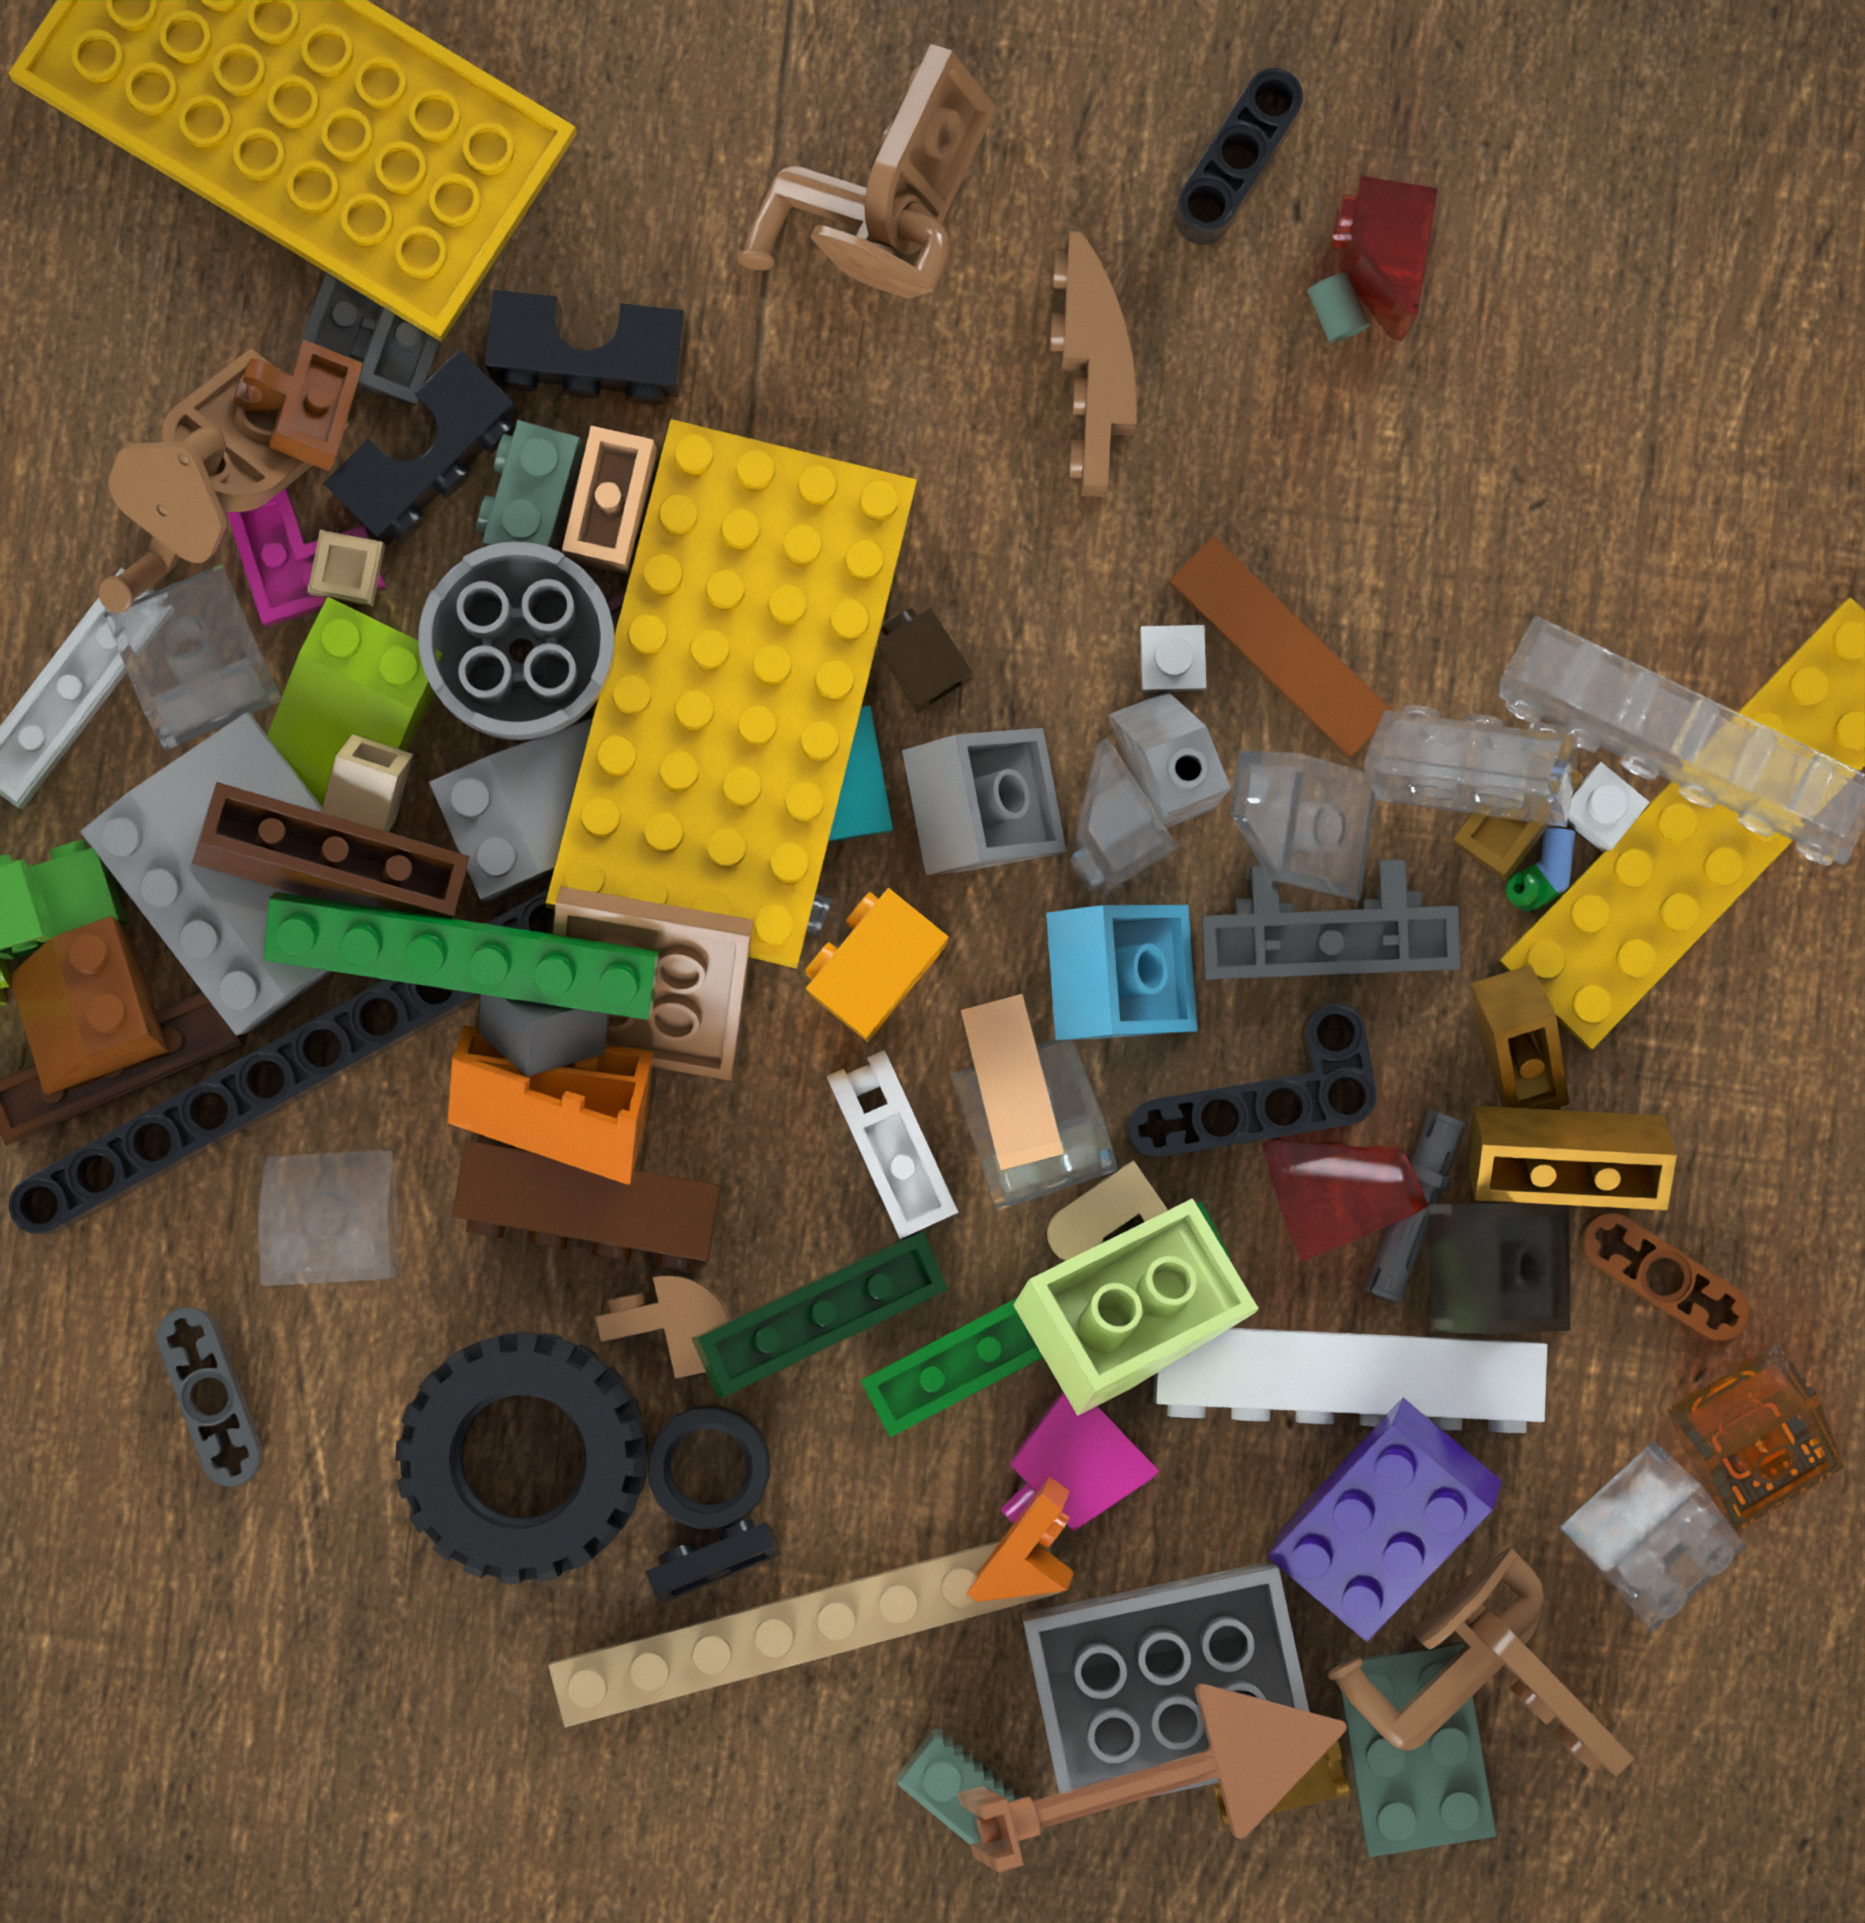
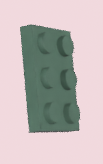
(1423, 1793)

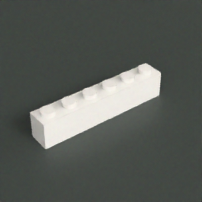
(1358, 1375)

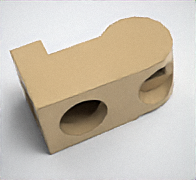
(1102, 1210)

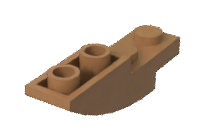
(1093, 341)

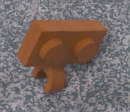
(310, 401)

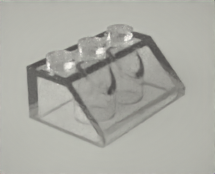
(1473, 765)

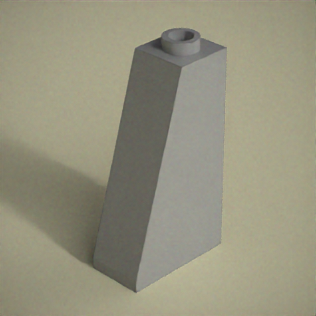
(1153, 740)

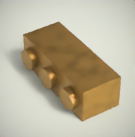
(1570, 1158)

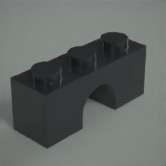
(639, 358)
(392, 493)

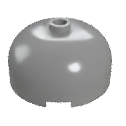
(507, 598)

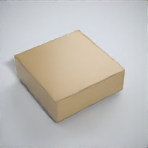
(346, 568)

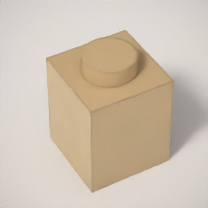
(367, 783)

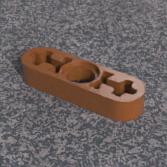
(1712, 1288)

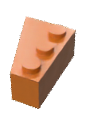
(574, 1114)

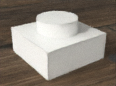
(1172, 658)
(1604, 807)

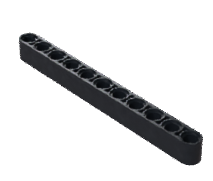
(237, 1086)

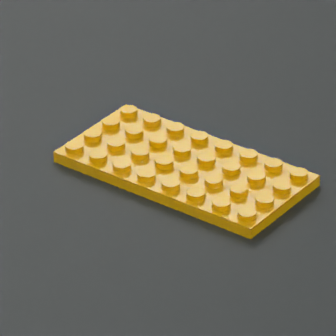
(313, 130)
(735, 683)

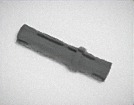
(1404, 1239)

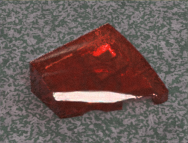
(1340, 1191)

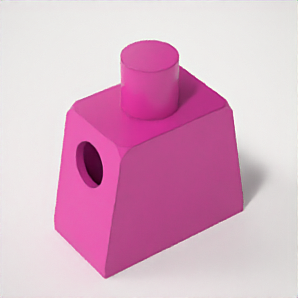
(1084, 1456)

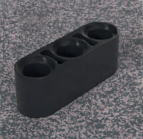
(1244, 127)

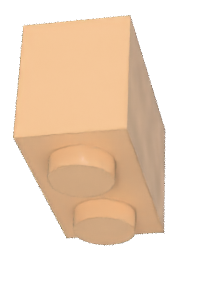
(610, 500)

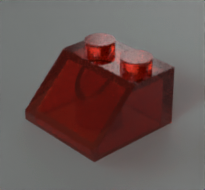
(1385, 247)

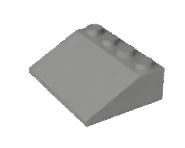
(201, 914)
(1126, 1665)

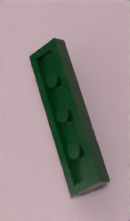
(819, 1314)

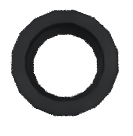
(694, 1513)

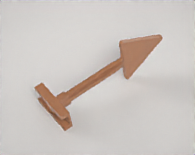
(1253, 1751)

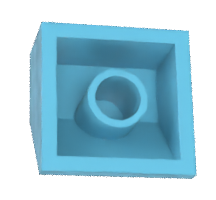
(1121, 971)

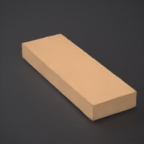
(1012, 1082)

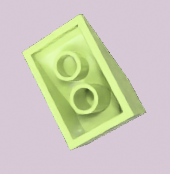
(1133, 1305)

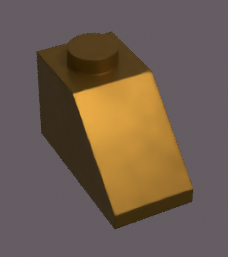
(1521, 1039)

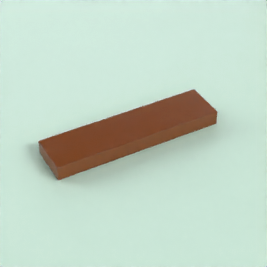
(1280, 647)

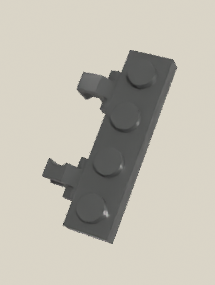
(1382, 937)

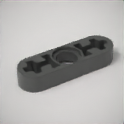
(210, 1447)

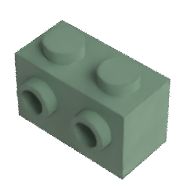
(534, 487)

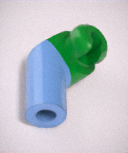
(1548, 876)

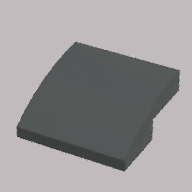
(391, 349)

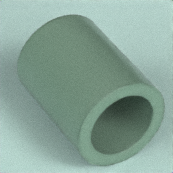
(1338, 307)

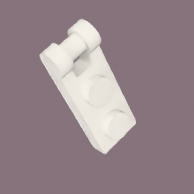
(893, 1147)

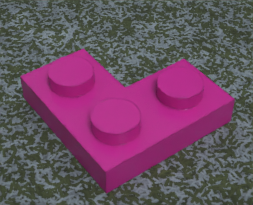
(280, 560)

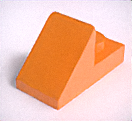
(1018, 1563)

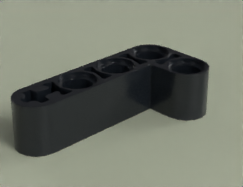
(1249, 1099)

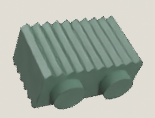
(940, 1772)

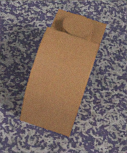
(682, 1309)

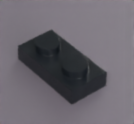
(690, 1569)

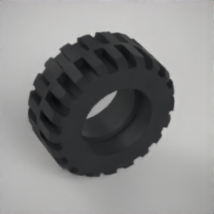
(435, 1473)

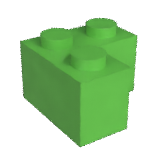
(54, 897)

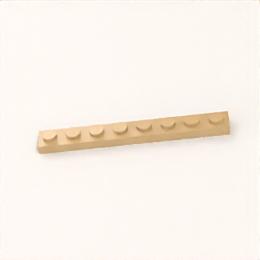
(773, 1636)

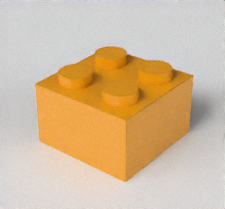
(875, 963)

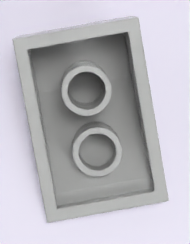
(513, 810)

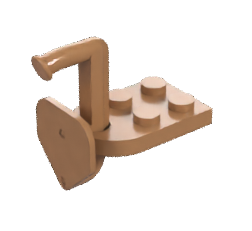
(907, 190)
(174, 485)
(1489, 1646)

